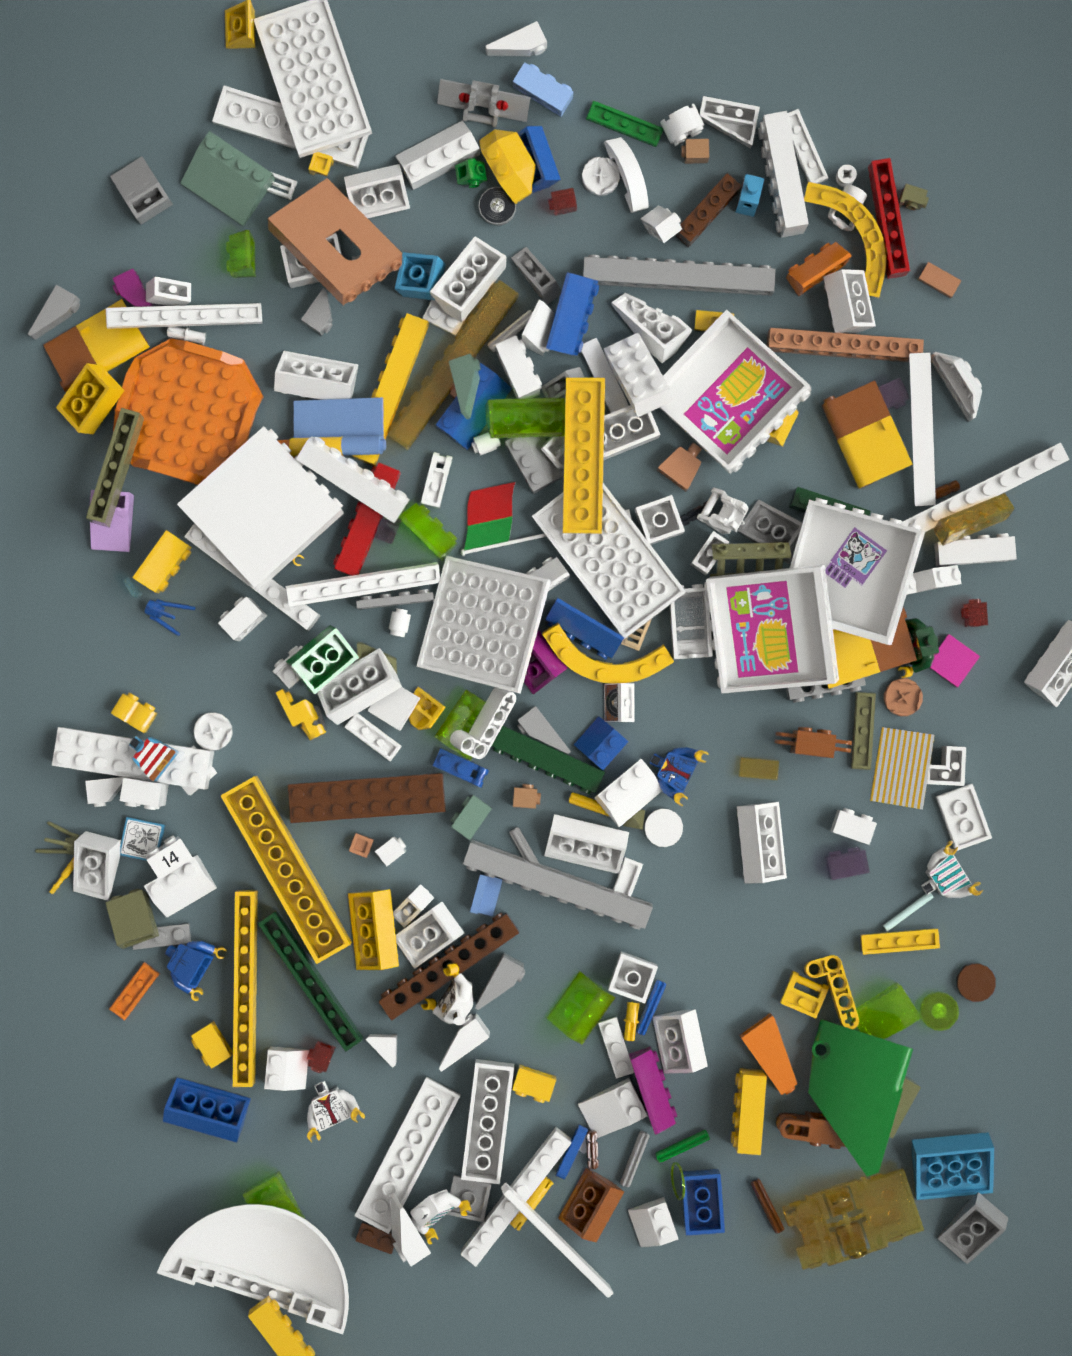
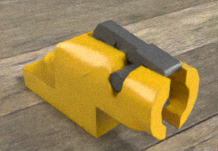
(304, 714)

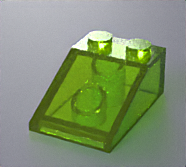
(887, 1013)

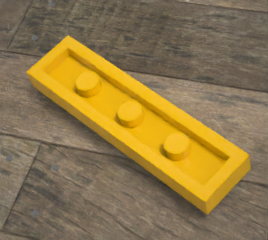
(899, 941)

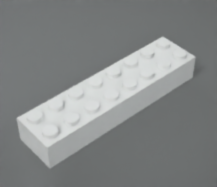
(114, 757)

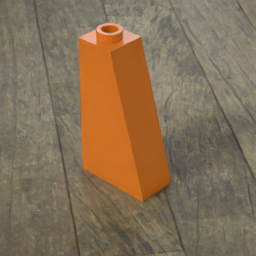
(768, 1048)

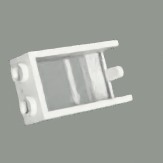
(691, 624)

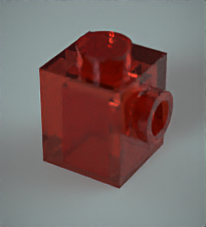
(563, 201)
(975, 613)
(320, 1057)

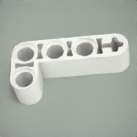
(486, 726)

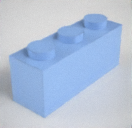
(543, 89)

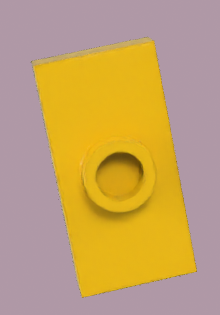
(705, 319)

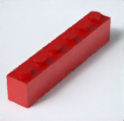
(889, 217)
(363, 528)

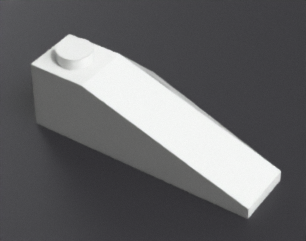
(659, 332)

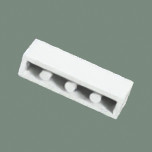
(976, 550)

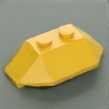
(509, 162)

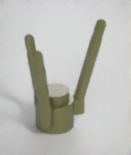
(67, 844)

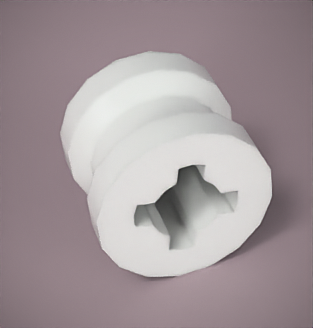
(844, 179)

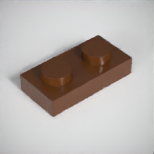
(375, 1238)

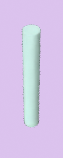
(908, 911)

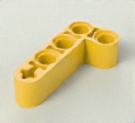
(836, 993)

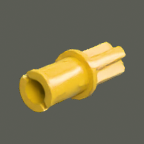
(631, 1020)

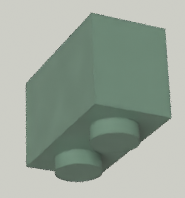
(471, 816)

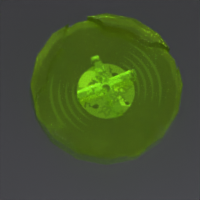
(939, 1011)

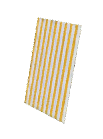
(902, 768)

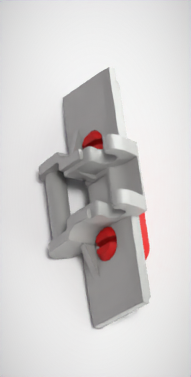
(485, 95)

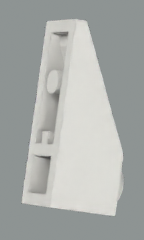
(522, 42)

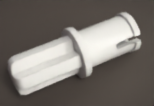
(186, 335)

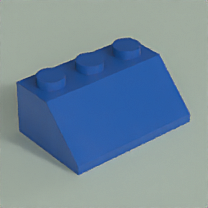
(539, 150)

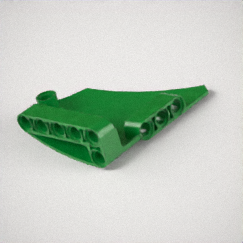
(858, 1089)

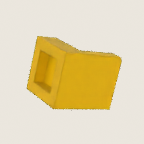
(320, 164)

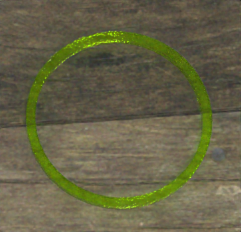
(683, 1181)

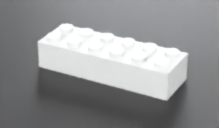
(783, 174)
(487, 1121)

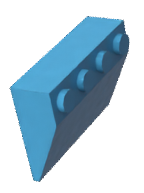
(953, 1166)

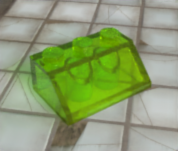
(429, 530)
(460, 718)
(580, 1008)

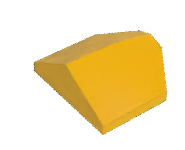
(426, 710)

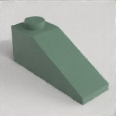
(466, 381)

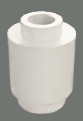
(484, 444)
(399, 622)

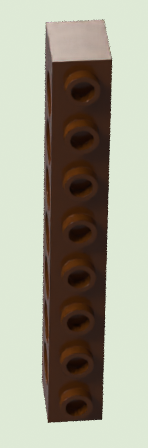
(394, 1008)

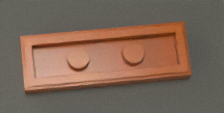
(134, 991)

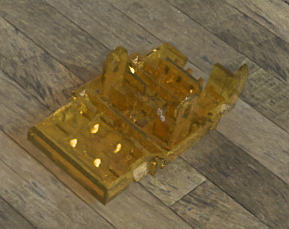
(886, 1207)

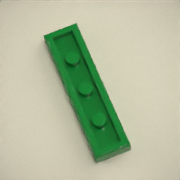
(624, 123)

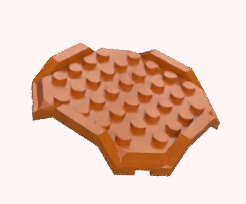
(193, 408)

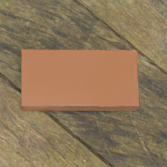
(939, 280)

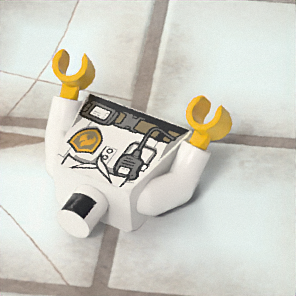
(455, 1001)

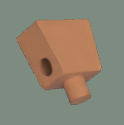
(681, 466)

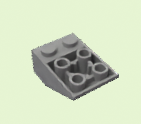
(141, 190)

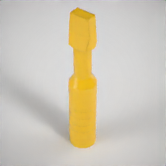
(65, 874)

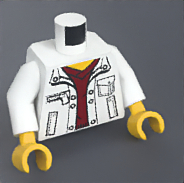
(330, 1109)

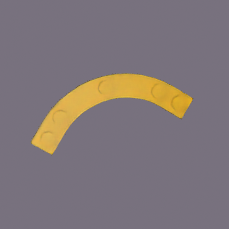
(865, 224)
(605, 671)

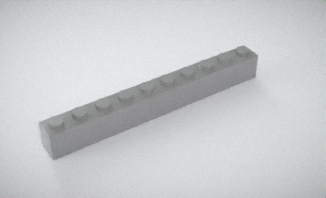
(680, 276)
(558, 884)

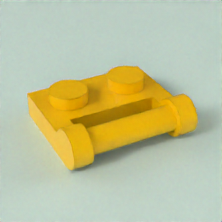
(803, 1001)

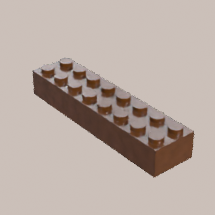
(366, 798)

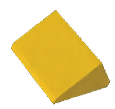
(240, 26)

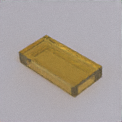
(758, 768)

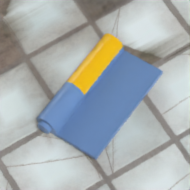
(343, 424)

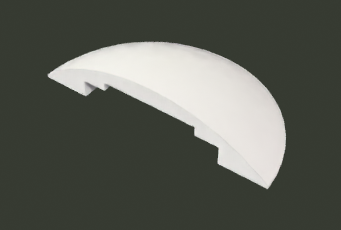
(262, 1254)

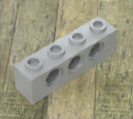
(817, 691)

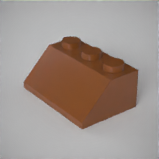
(591, 1205)

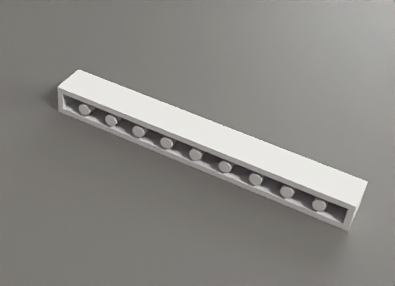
(991, 487)

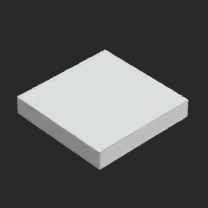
(395, 707)

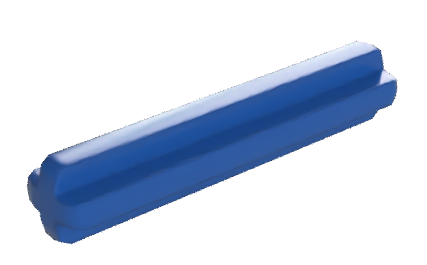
(650, 1007)

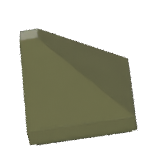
(636, 820)

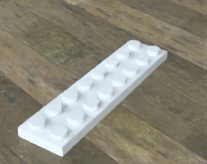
(268, 121)
(408, 1153)

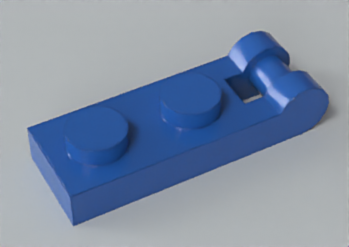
(460, 767)

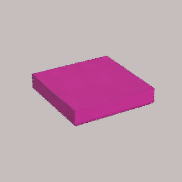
(953, 660)

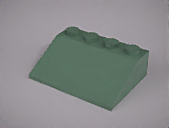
(227, 178)

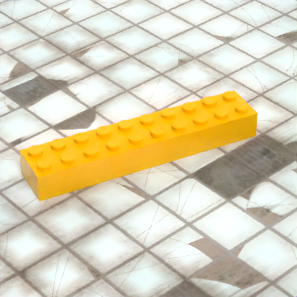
(286, 869)

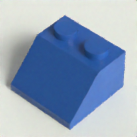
(601, 743)

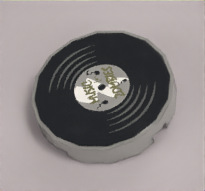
(496, 206)

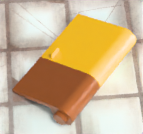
(95, 345)
(866, 434)
(864, 657)

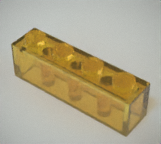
(973, 519)

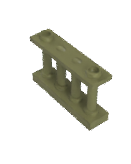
(749, 551)

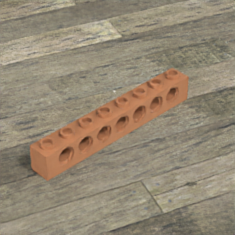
(843, 345)

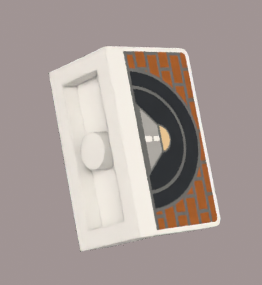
(619, 702)

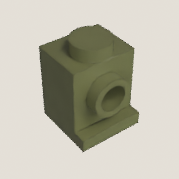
(913, 197)

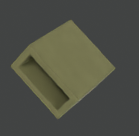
(132, 918)

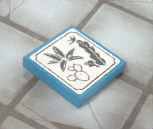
(140, 837)

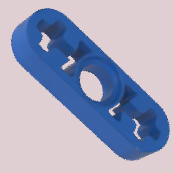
(571, 1152)

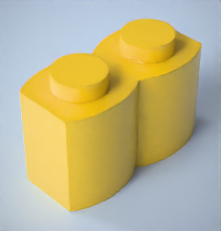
(134, 713)

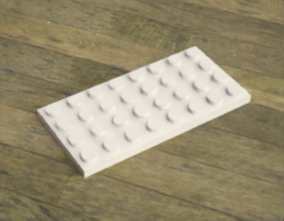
(312, 76)
(614, 566)

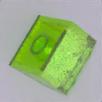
(242, 254)

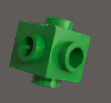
(471, 173)

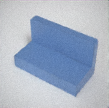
(486, 895)

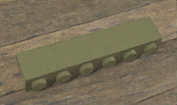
(115, 467)

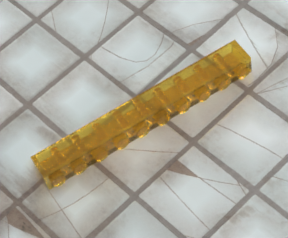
(438, 385)

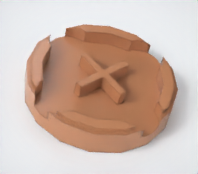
(903, 697)

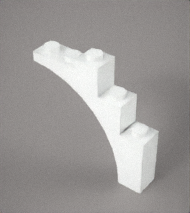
(934, 579)

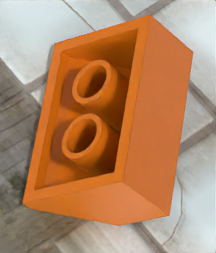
(816, 267)

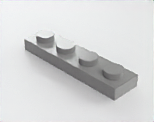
(386, 600)

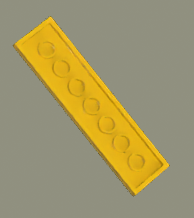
(584, 455)

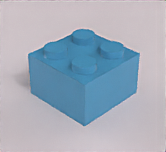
(419, 275)

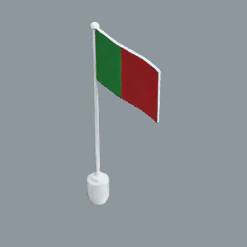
(491, 519)

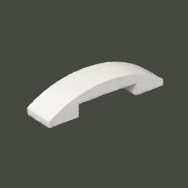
(630, 172)

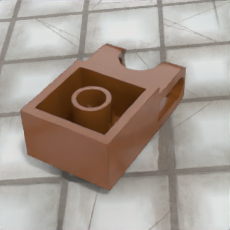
(809, 1127)

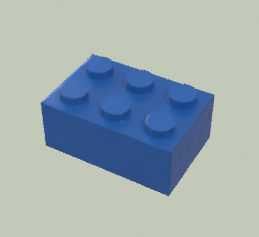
(703, 1202)

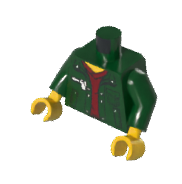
(924, 646)

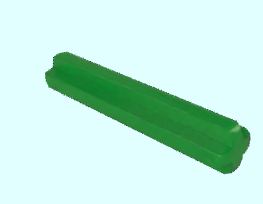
(682, 1146)

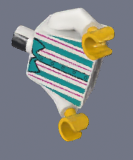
(948, 876)
(435, 1208)

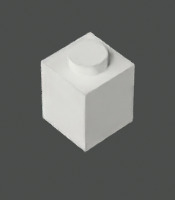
(391, 850)

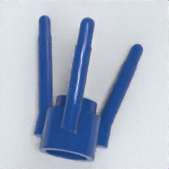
(156, 610)

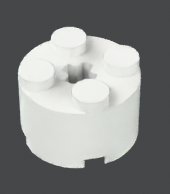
(683, 123)

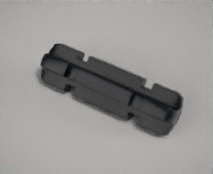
(692, 514)

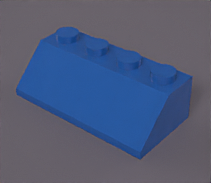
(572, 314)
(462, 429)
(584, 629)
(206, 1110)

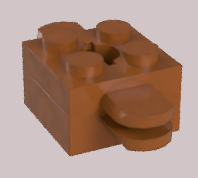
(812, 743)

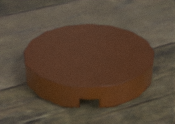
(976, 982)

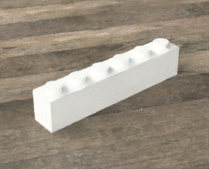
(353, 479)

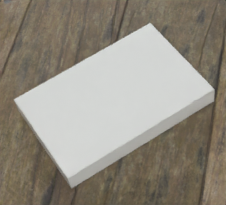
(963, 817)

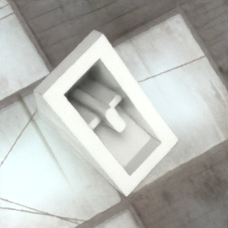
(385, 1045)

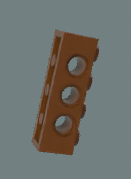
(708, 210)

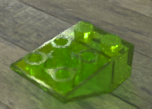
(272, 1192)

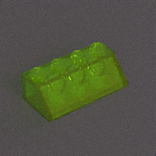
(525, 417)

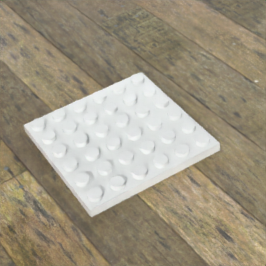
(483, 624)

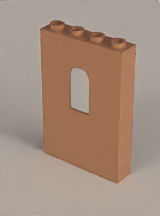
(316, 216)

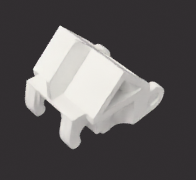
(730, 516)

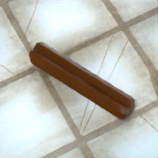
(767, 1206)

